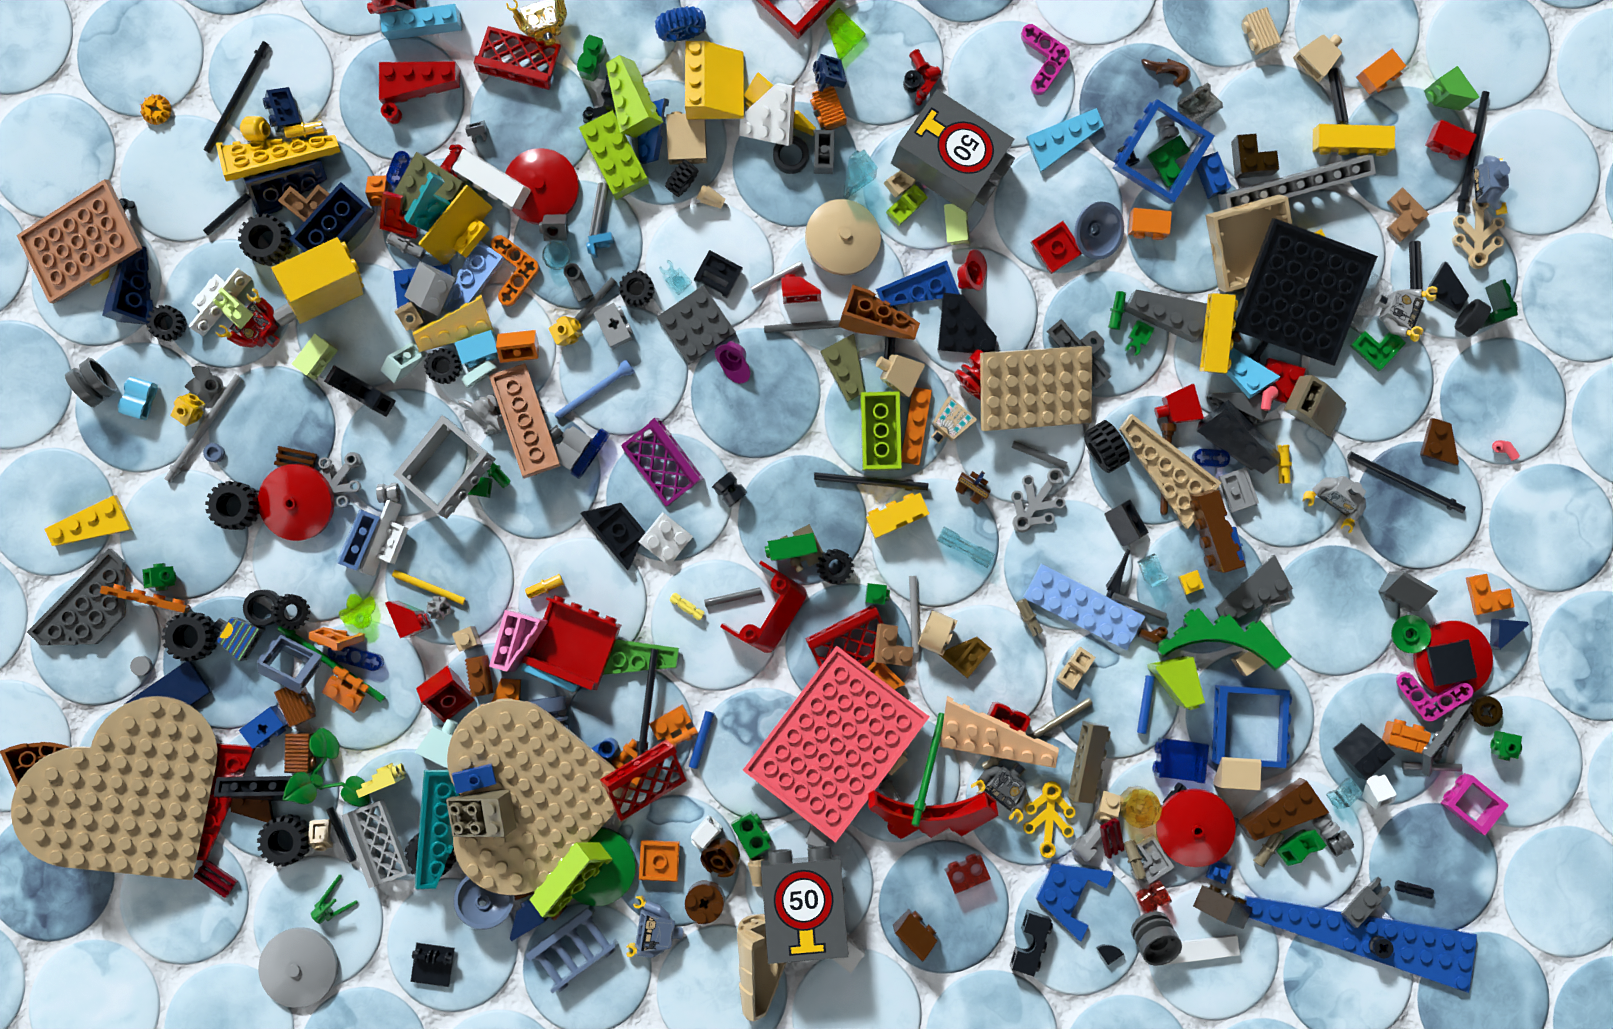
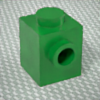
(483, 488)
(876, 593)

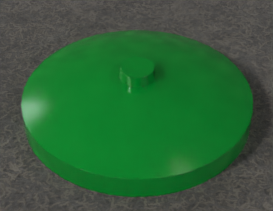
(613, 877)

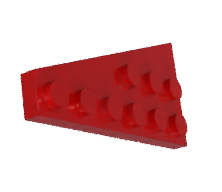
(231, 762)

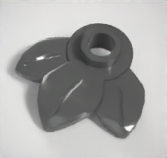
(203, 384)

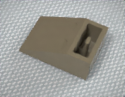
(1315, 404)
(482, 814)

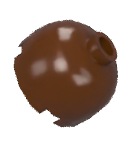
(721, 857)

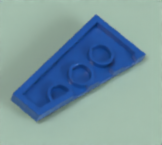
(920, 286)

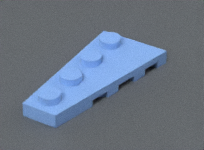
(473, 276)

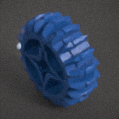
(680, 24)

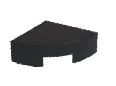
(1109, 952)

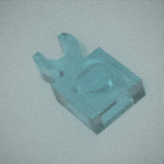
(677, 279)

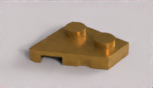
(966, 655)

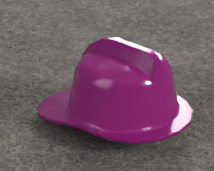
(733, 361)

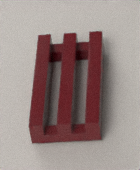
(1114, 835)
(224, 893)

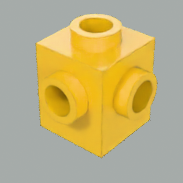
(566, 331)
(187, 409)

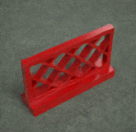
(510, 70)
(843, 627)
(638, 768)

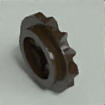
(1495, 711)

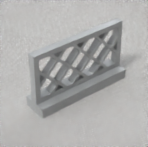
(366, 847)

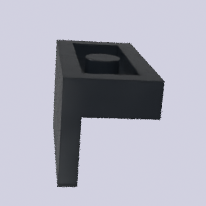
(1126, 523)

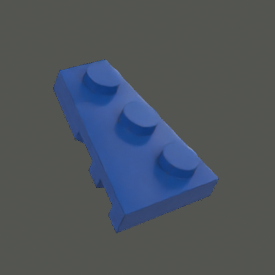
(650, 141)

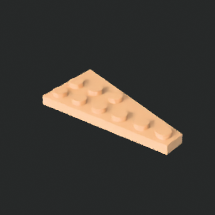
(988, 736)

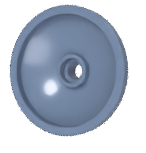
(1106, 232)
(480, 917)

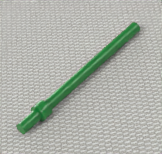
(920, 805)

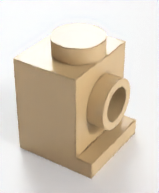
(410, 309)

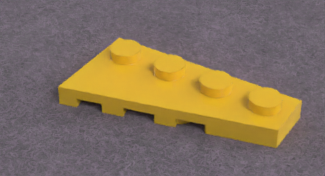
(455, 326)

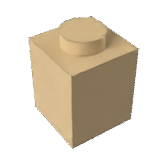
(466, 638)
(1247, 662)

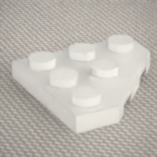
(771, 116)

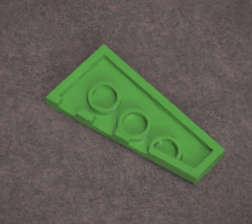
(635, 656)

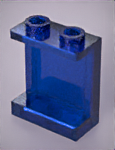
(1181, 760)

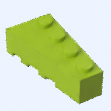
(631, 99)
(569, 877)

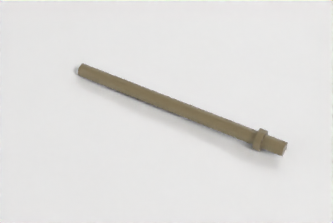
(1045, 728)

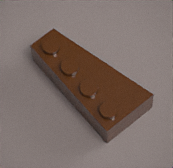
(1215, 532)

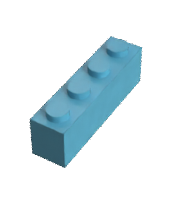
(421, 22)

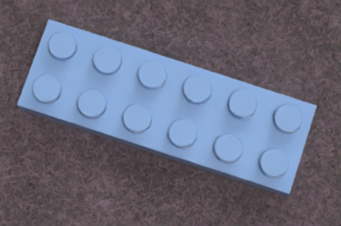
(1084, 606)

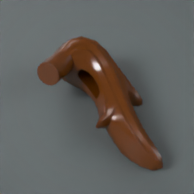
(1178, 69)

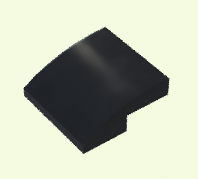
(1451, 662)

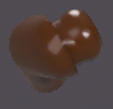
(1153, 636)

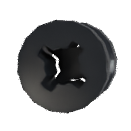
(1376, 946)

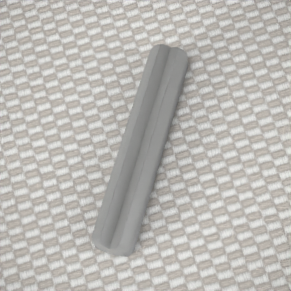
(599, 207)

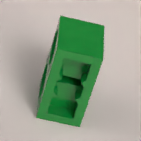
(746, 836)

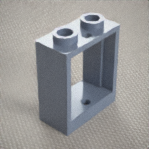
(297, 684)

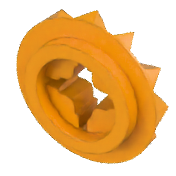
(157, 117)

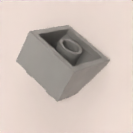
(429, 288)

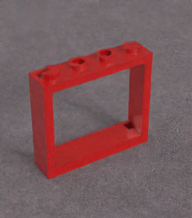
(806, 21)

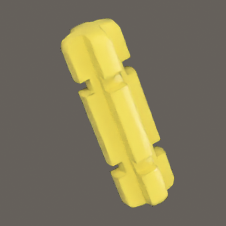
(686, 606)

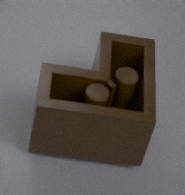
(1249, 161)
(1226, 908)

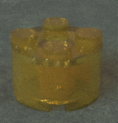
(1142, 817)

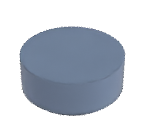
(214, 452)

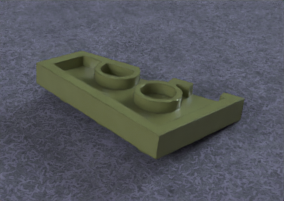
(845, 367)

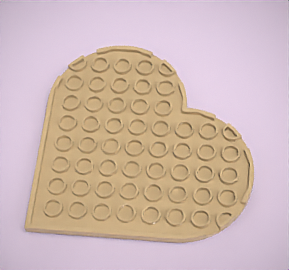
(551, 789)
(126, 800)

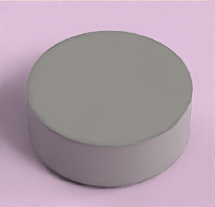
(141, 665)

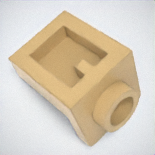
(320, 834)

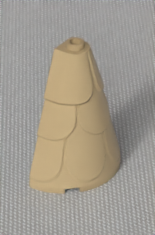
(757, 977)

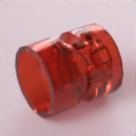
(1153, 897)

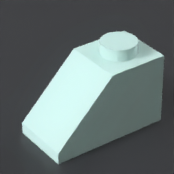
(402, 362)

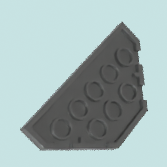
(82, 611)

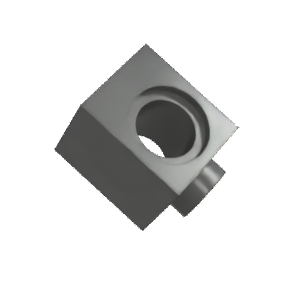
(558, 221)

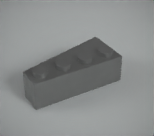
(1173, 314)

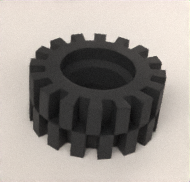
(681, 178)
(636, 277)
(156, 317)
(438, 355)
(845, 570)
(282, 603)

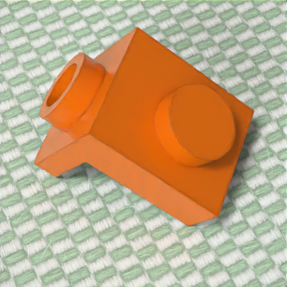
(374, 189)

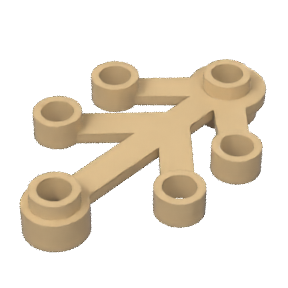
(1478, 236)

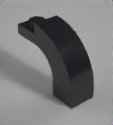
(360, 390)

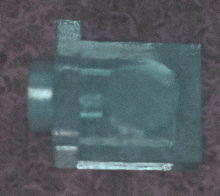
(1344, 794)

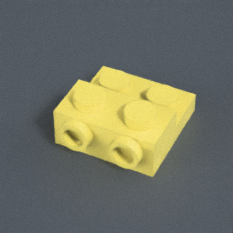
(385, 776)

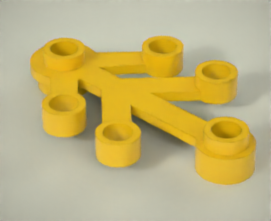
(1049, 815)

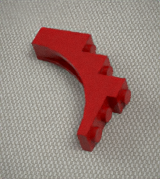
(958, 816)

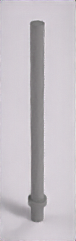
(175, 468)

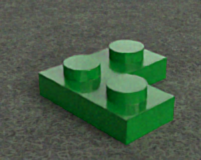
(1164, 159)
(1377, 353)

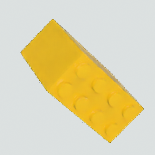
(319, 279)

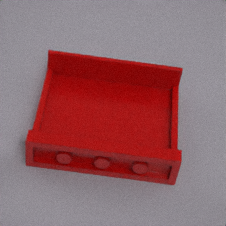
(574, 643)

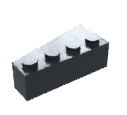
(1237, 435)

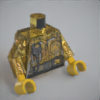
(541, 19)

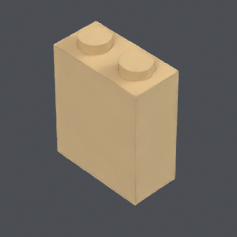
(686, 139)

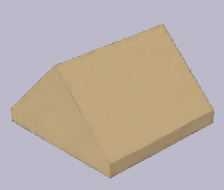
(1238, 773)

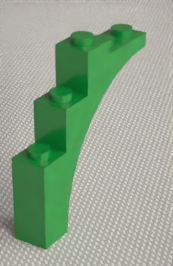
(1226, 630)

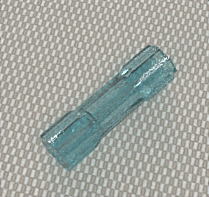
(977, 553)

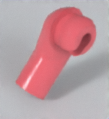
(1268, 395)
(1505, 447)

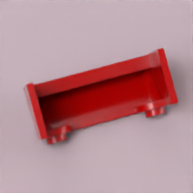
(769, 635)

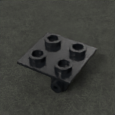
(432, 964)

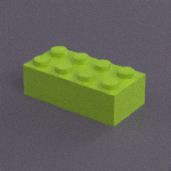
(614, 155)
(880, 431)

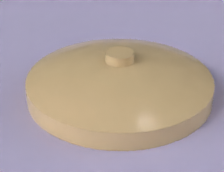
(842, 237)

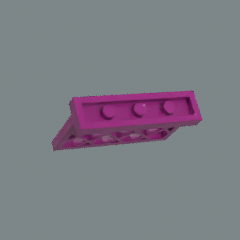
(674, 450)

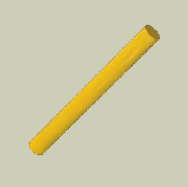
(428, 587)

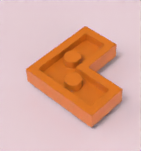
(1485, 600)

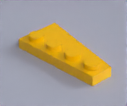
(97, 520)

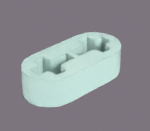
(479, 373)

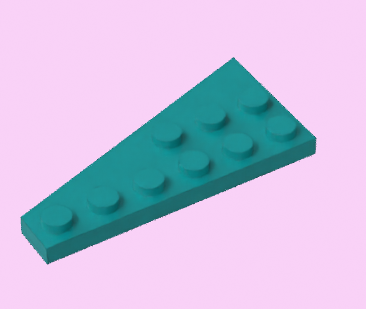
(435, 830)

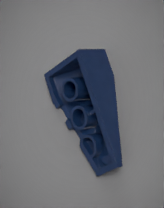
(270, 185)
(130, 291)

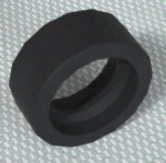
(795, 168)
(1472, 317)
(248, 607)

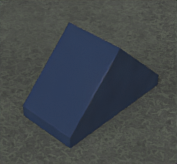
(1504, 631)

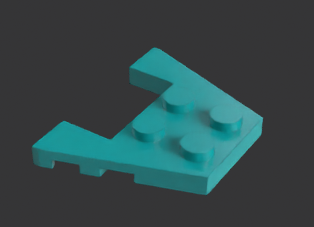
(428, 206)

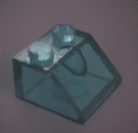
(859, 173)

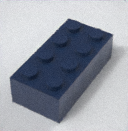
(337, 216)

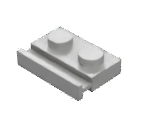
(1238, 490)

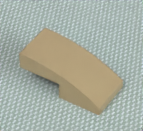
(1075, 668)

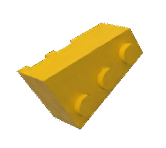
(897, 514)

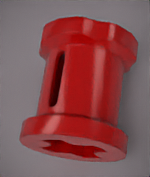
(386, 110)

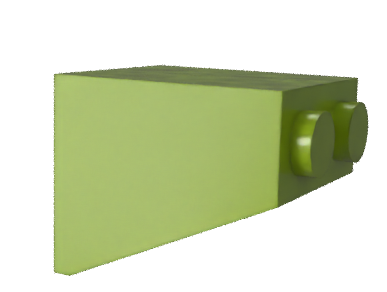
(1179, 680)

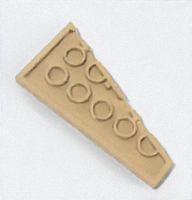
(1168, 467)

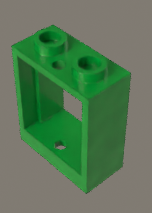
(791, 547)

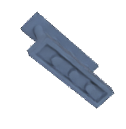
(569, 929)

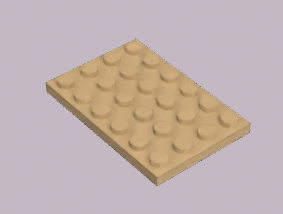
(1036, 388)

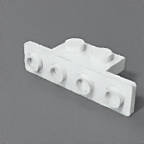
(209, 312)
(386, 539)

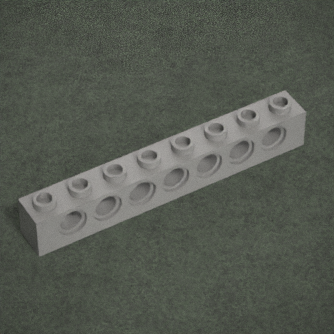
(1301, 182)

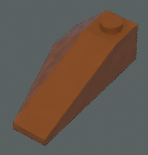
(872, 316)

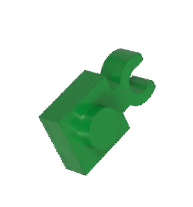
(1139, 335)

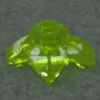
(355, 609)

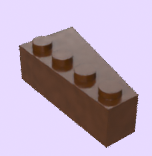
(1284, 810)

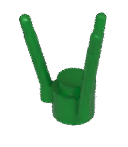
(323, 910)

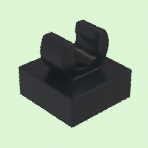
(477, 128)

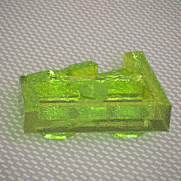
(843, 33)

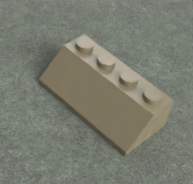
(1088, 762)

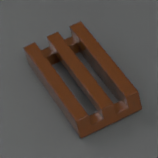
(279, 455)

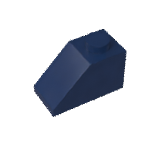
(526, 919)

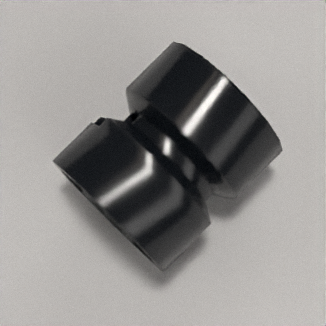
(726, 483)

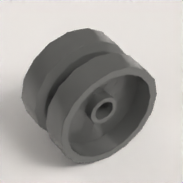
(91, 382)

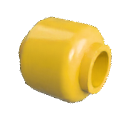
(255, 128)

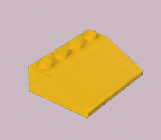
(713, 81)

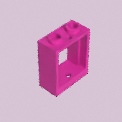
(1489, 815)

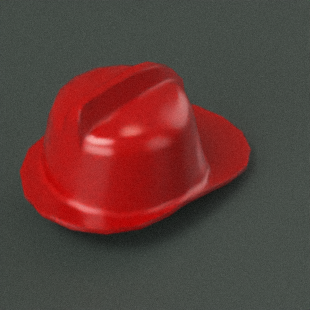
(973, 272)

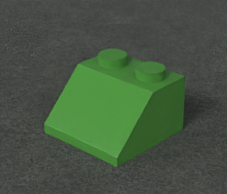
(1451, 91)

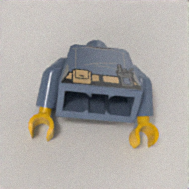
(1491, 182)
(654, 930)

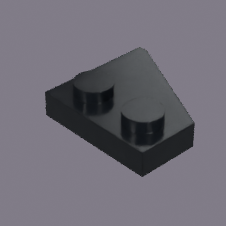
(1449, 288)

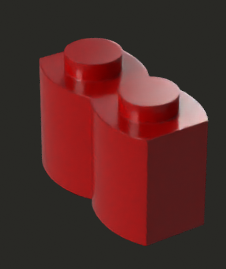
(1016, 719)

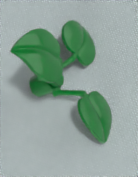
(303, 788)

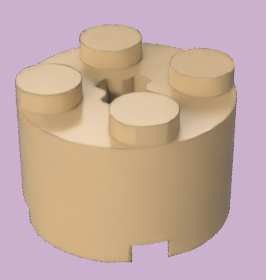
(937, 632)

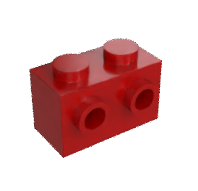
(1450, 140)

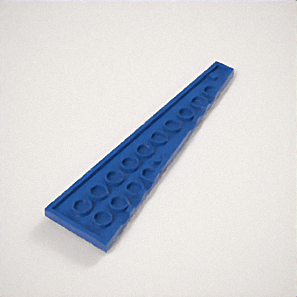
(1418, 948)

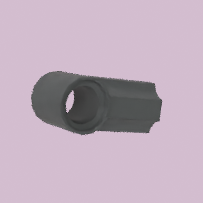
(578, 283)

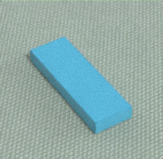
(550, 678)

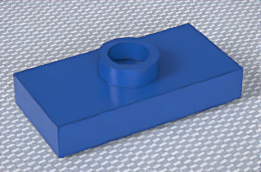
(474, 778)

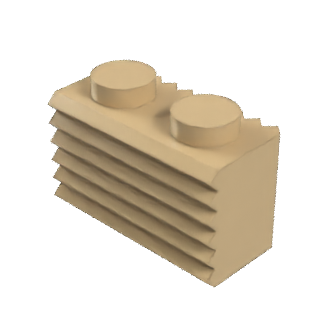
(1261, 31)

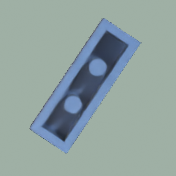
(358, 539)

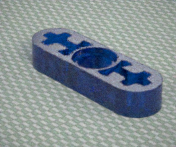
(590, 453)
(367, 665)

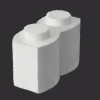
(705, 832)

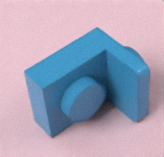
(602, 240)

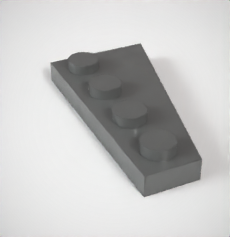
(1433, 752)

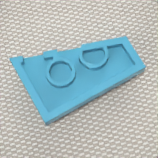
(1249, 374)

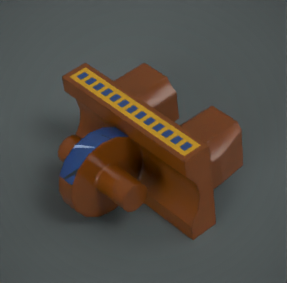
(966, 482)

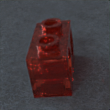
(969, 878)

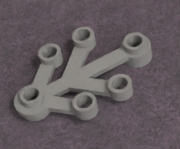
(334, 483)
(1036, 503)

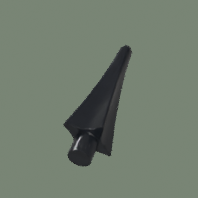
(1115, 581)

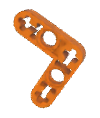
(520, 264)

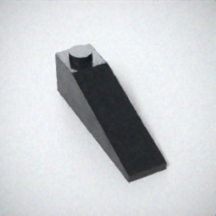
(253, 788)

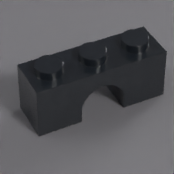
(1028, 959)

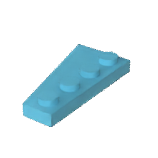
(1061, 138)

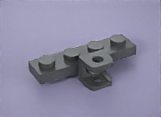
(1066, 338)

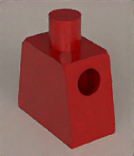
(1181, 406)

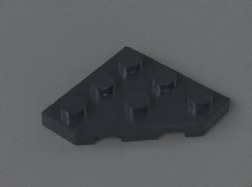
(963, 327)

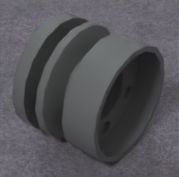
(1156, 938)

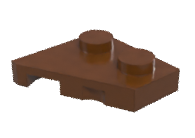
(1440, 442)

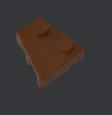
(255, 809)

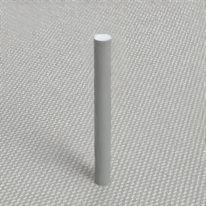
(914, 613)

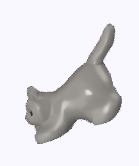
(486, 409)

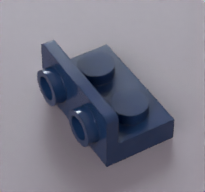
(829, 71)
(281, 108)

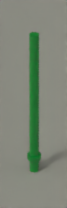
(291, 634)

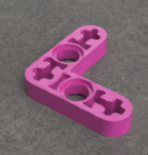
(1050, 53)
(1427, 702)

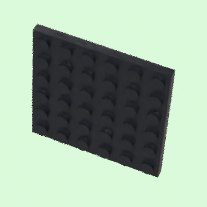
(1303, 291)

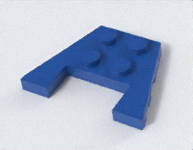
(1062, 890)

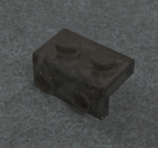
(1199, 104)

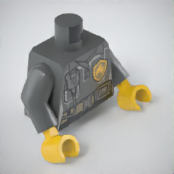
(1005, 788)

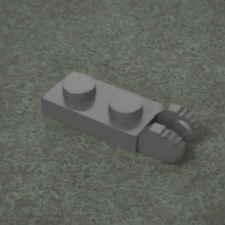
(1364, 903)

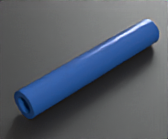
(1146, 704)
(701, 739)

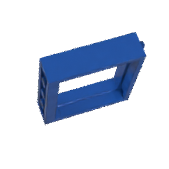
(1192, 162)
(1220, 716)

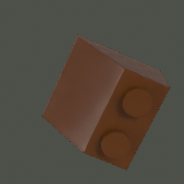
(915, 934)

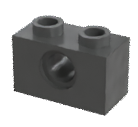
(824, 152)

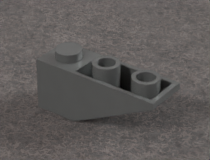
(1248, 407)

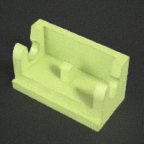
(956, 225)
(233, 309)
(314, 357)

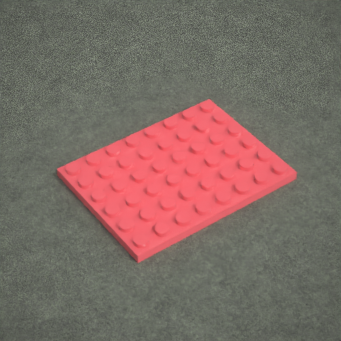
(836, 743)

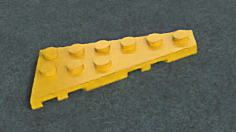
(261, 156)

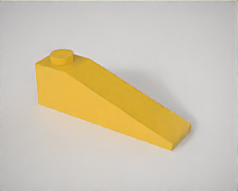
(759, 87)

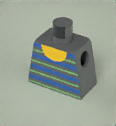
(238, 636)

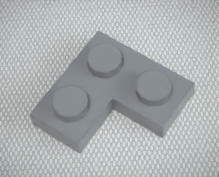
(1156, 861)

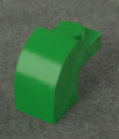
(1299, 845)

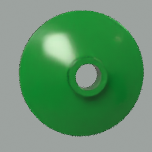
(1419, 631)

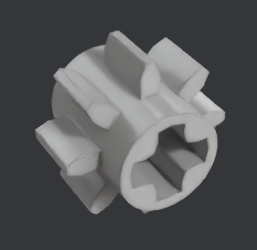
(438, 607)

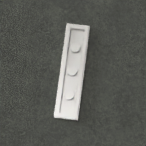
(1208, 949)

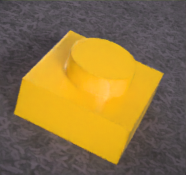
(1191, 582)

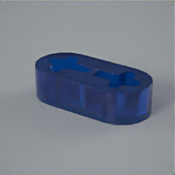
(395, 167)
(1210, 462)

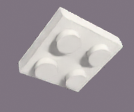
(665, 539)

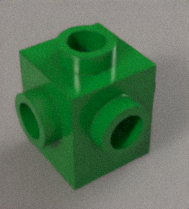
(159, 577)
(1506, 745)

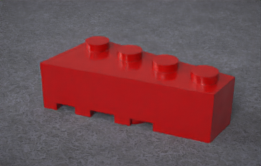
(416, 79)

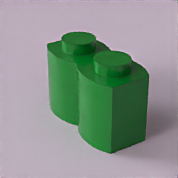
(592, 56)

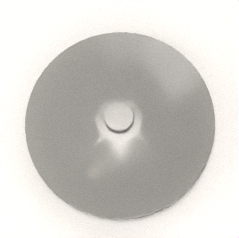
(298, 967)

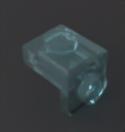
(1152, 570)

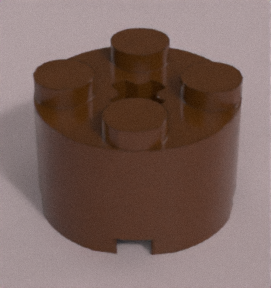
(701, 912)

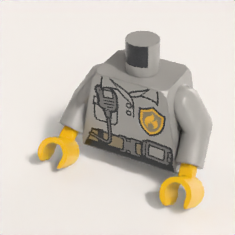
(1402, 311)
(1342, 495)

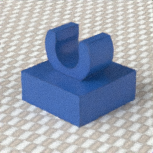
(1218, 871)

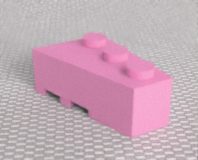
(515, 639)

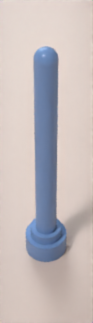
(623, 370)

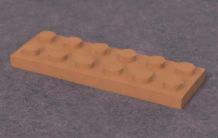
(524, 421)

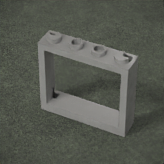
(425, 450)

